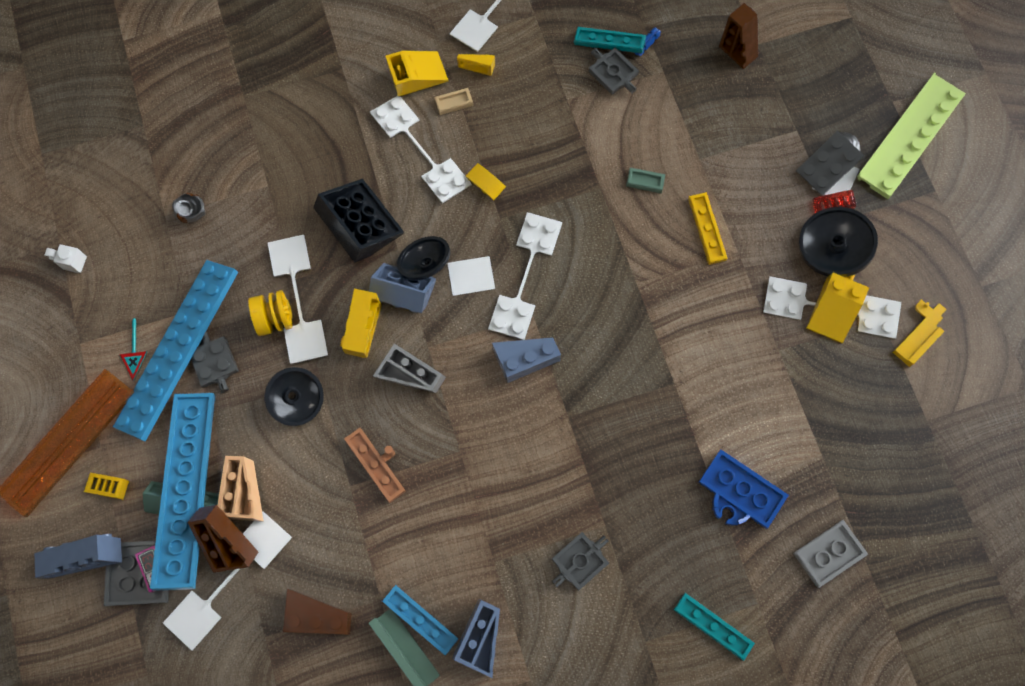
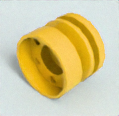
(266, 313)

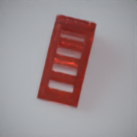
(843, 196)

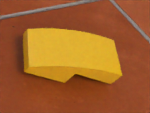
(485, 181)

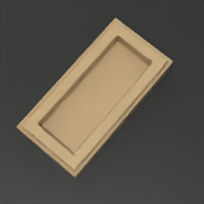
(453, 101)

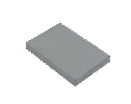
(830, 553)

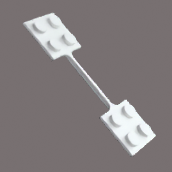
(475, 28)
(445, 178)
(788, 298)
(512, 314)
(305, 339)
(194, 616)

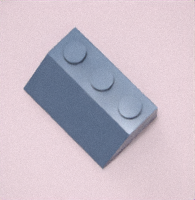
(399, 291)

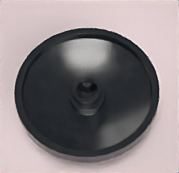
(838, 241)

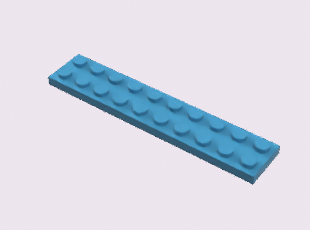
(175, 350)
(182, 492)

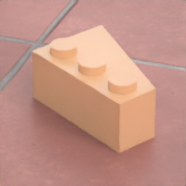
(239, 490)

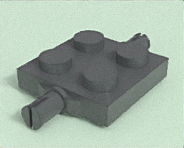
(613, 71)
(214, 362)
(580, 561)

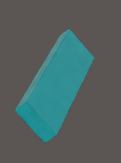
(610, 39)
(714, 626)

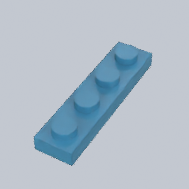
(420, 620)

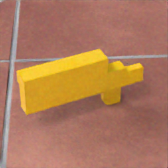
(923, 335)

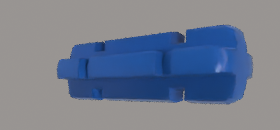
(650, 39)

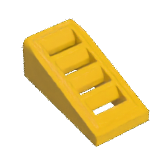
(477, 63)
(120, 490)

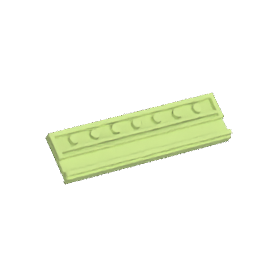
(910, 136)

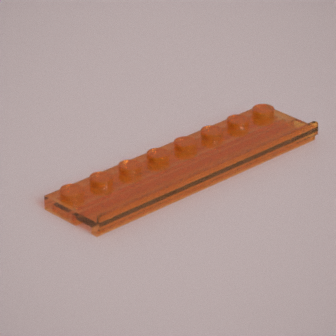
(65, 443)

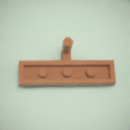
(376, 464)

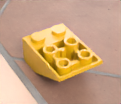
(415, 70)

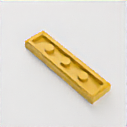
(707, 228)

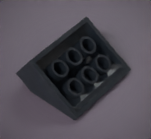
(357, 219)

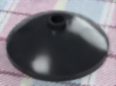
(423, 258)
(306, 401)

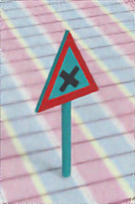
(133, 360)

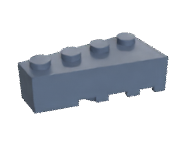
(78, 556)

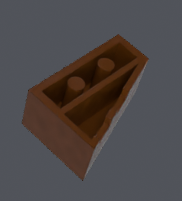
(741, 36)
(221, 540)
(310, 615)

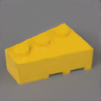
(361, 323)

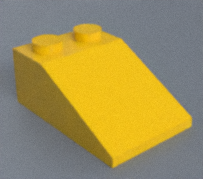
(837, 307)

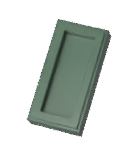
(645, 180)

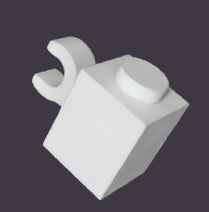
(67, 258)

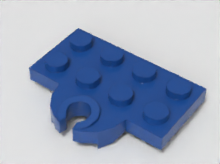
(741, 492)

